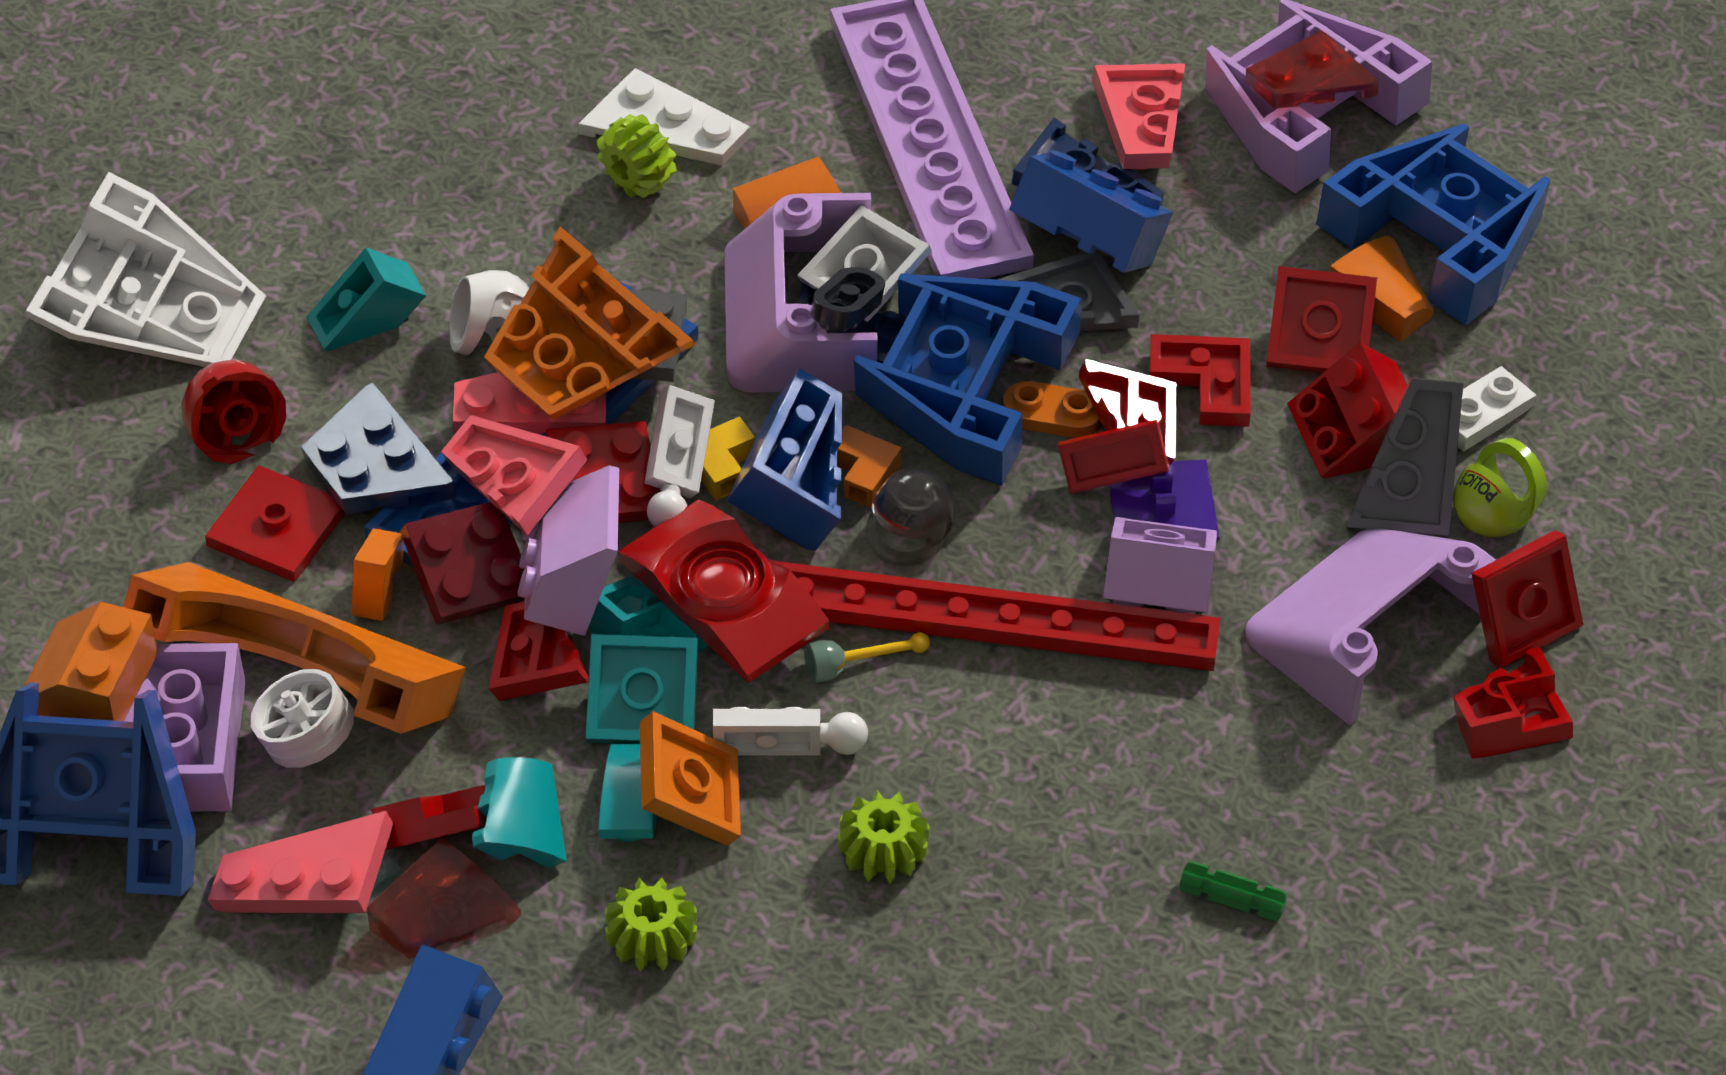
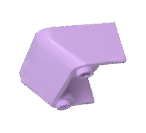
(765, 334)

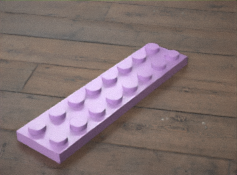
(931, 139)

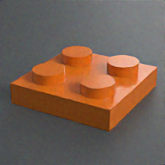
(689, 778)

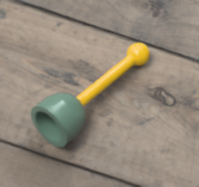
(827, 660)

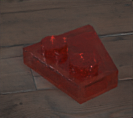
(1309, 74)

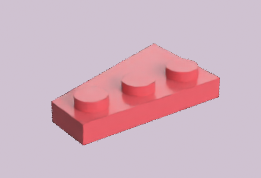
(1140, 110)
(501, 402)
(513, 467)
(306, 872)

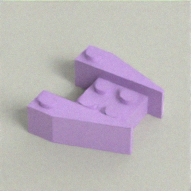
(1291, 140)

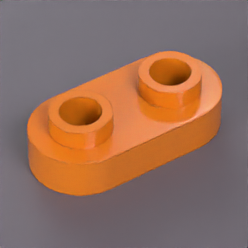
(1053, 409)

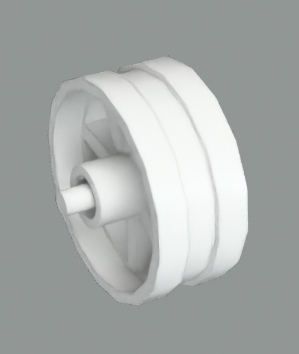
(298, 712)

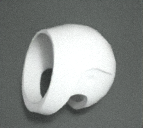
(482, 305)

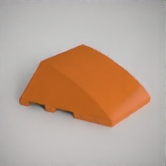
(579, 333)

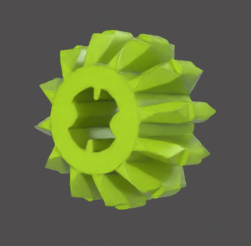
(636, 155)
(883, 836)
(651, 924)

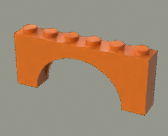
(389, 679)

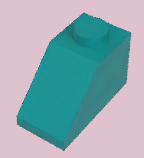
(366, 300)

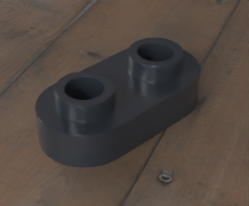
(847, 299)

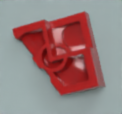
(1495, 711)
(433, 816)

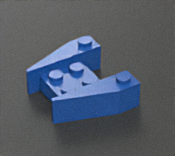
(1450, 200)
(951, 357)
(95, 783)

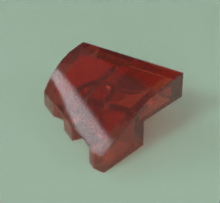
(438, 902)

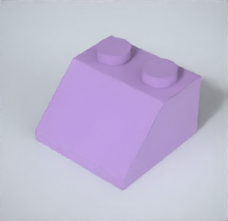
(1160, 565)

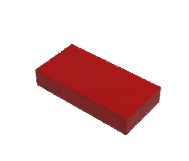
(1113, 456)

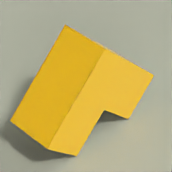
(725, 449)

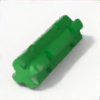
(1233, 891)

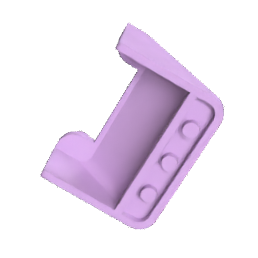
(1319, 621)

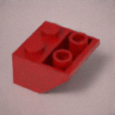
(1349, 410)

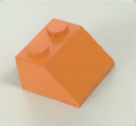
(95, 663)

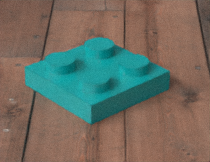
(637, 677)

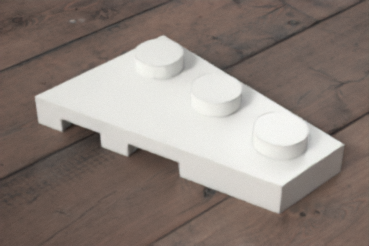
(691, 125)

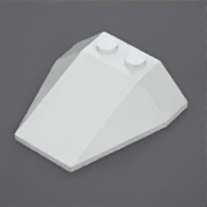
(146, 283)

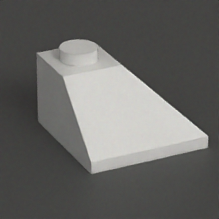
(869, 244)

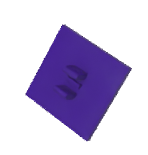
(1171, 497)

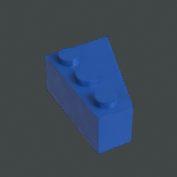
(1092, 210)
(793, 463)
(435, 1017)

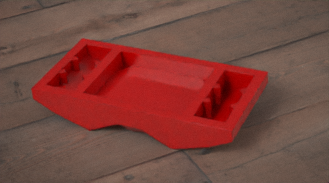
(725, 589)

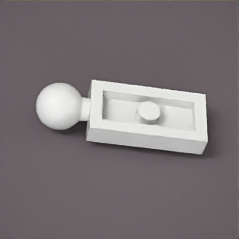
(1491, 406)
(677, 451)
(787, 731)

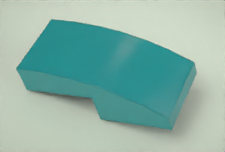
(621, 797)

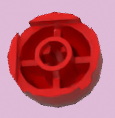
(228, 402)

